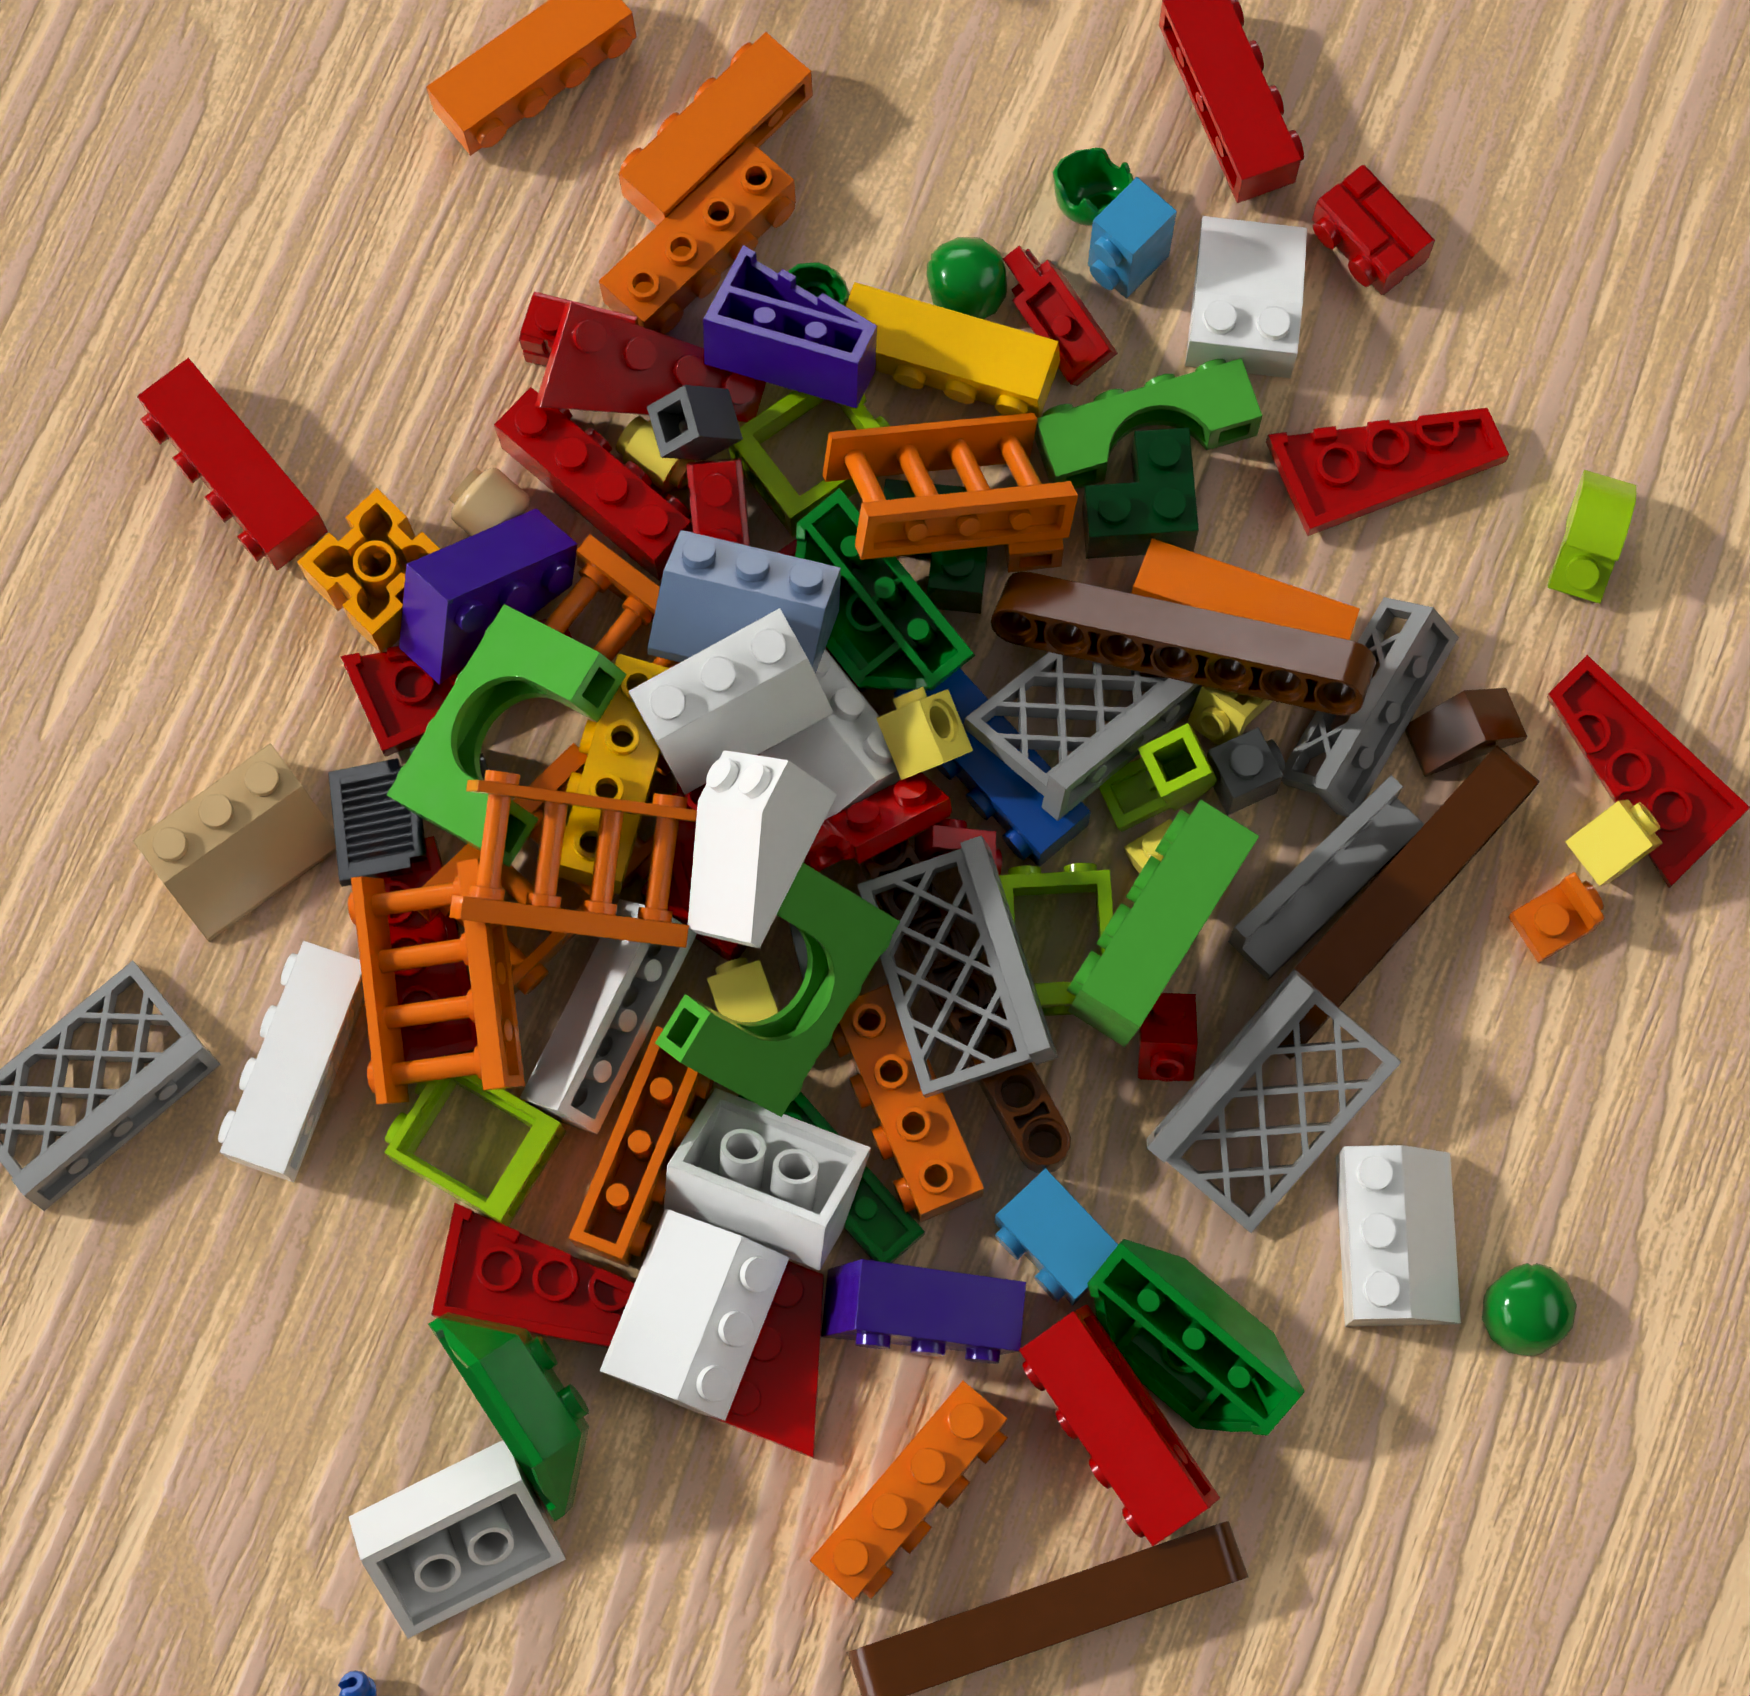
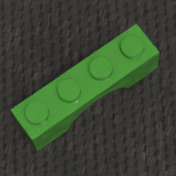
(1211, 402)

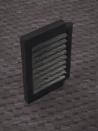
(371, 829)

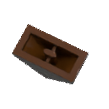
(1464, 729)

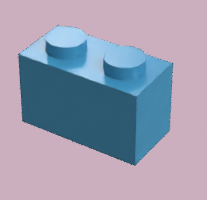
(1131, 238)
(1054, 1236)

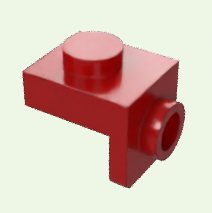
(948, 835)
(1169, 1039)

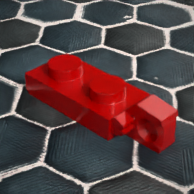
(1058, 314)
(879, 822)

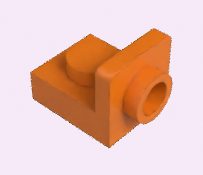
(1558, 917)

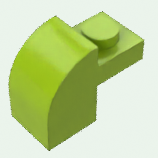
(1593, 536)
(1165, 777)

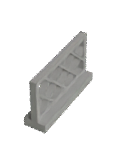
(1092, 758)
(1005, 959)
(1231, 1072)
(125, 1109)

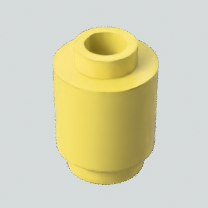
(639, 446)

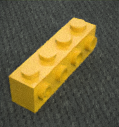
(958, 352)
(617, 766)

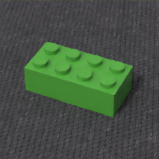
(1169, 911)

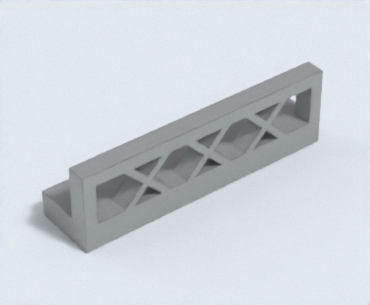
(1366, 741)
(1326, 880)

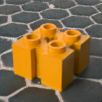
(344, 568)

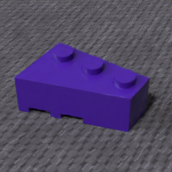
(788, 336)
(463, 587)
(924, 1310)

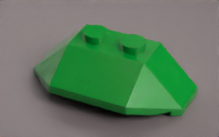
(885, 622)
(1193, 1342)
(523, 1401)

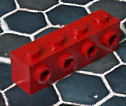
(1232, 95)
(232, 464)
(593, 481)
(1118, 1425)

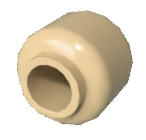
(486, 501)

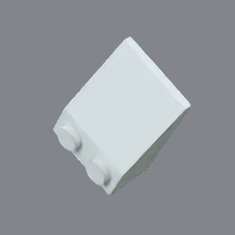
(1248, 295)
(750, 843)

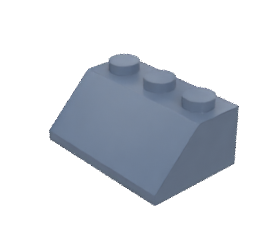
(724, 586)

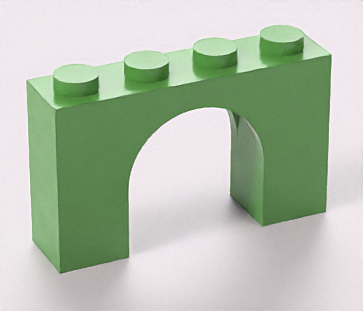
(511, 664)
(774, 1055)

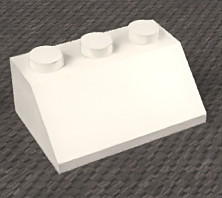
(732, 698)
(844, 748)
(766, 1177)
(1397, 1236)
(694, 1314)
(455, 1539)

